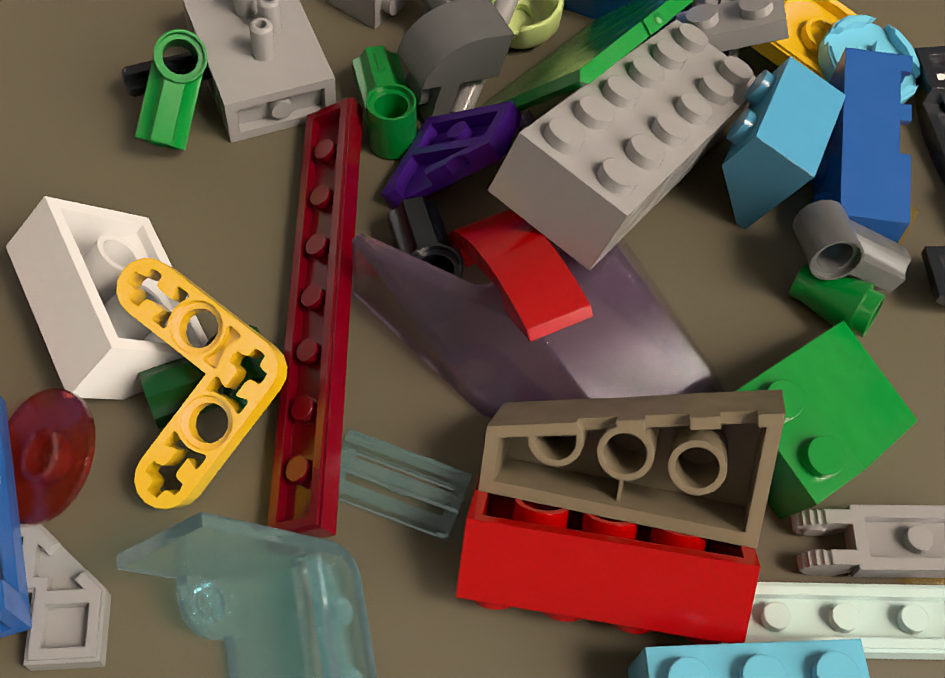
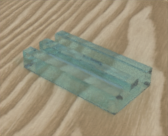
(412, 464)

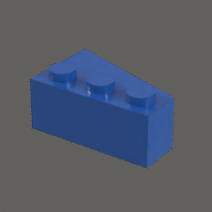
(863, 153)

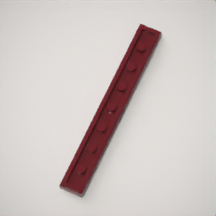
(317, 326)

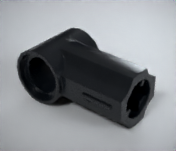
(422, 234)

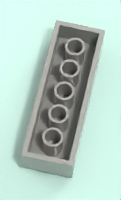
(623, 141)

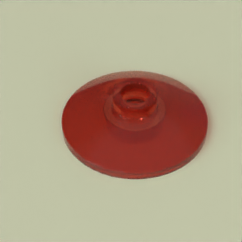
(50, 452)

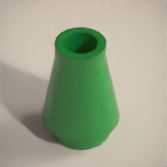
(839, 300)

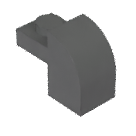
(452, 47)

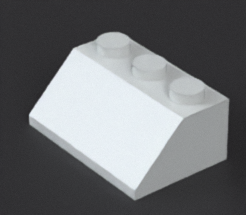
(69, 272)

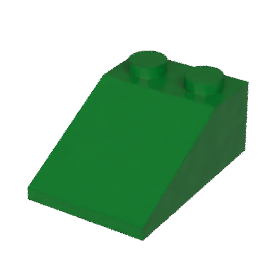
(835, 418)

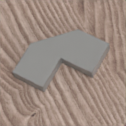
(66, 606)

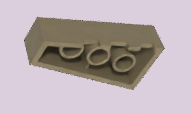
(645, 460)

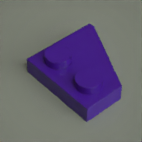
(452, 149)

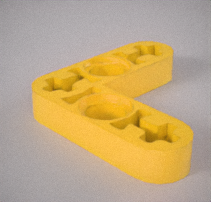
(221, 366)

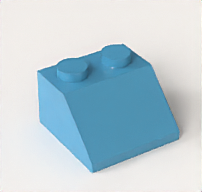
(778, 138)

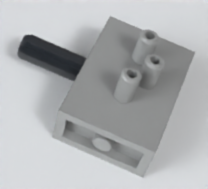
(259, 64)

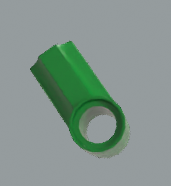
(169, 96)
(386, 102)

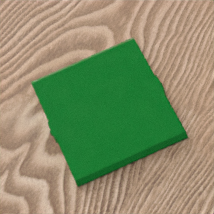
(589, 52)

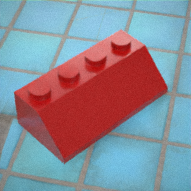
(605, 571)

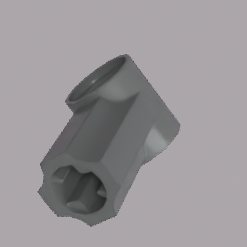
(844, 248)

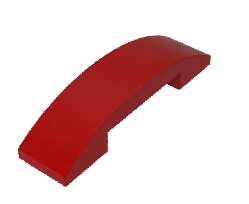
(527, 271)

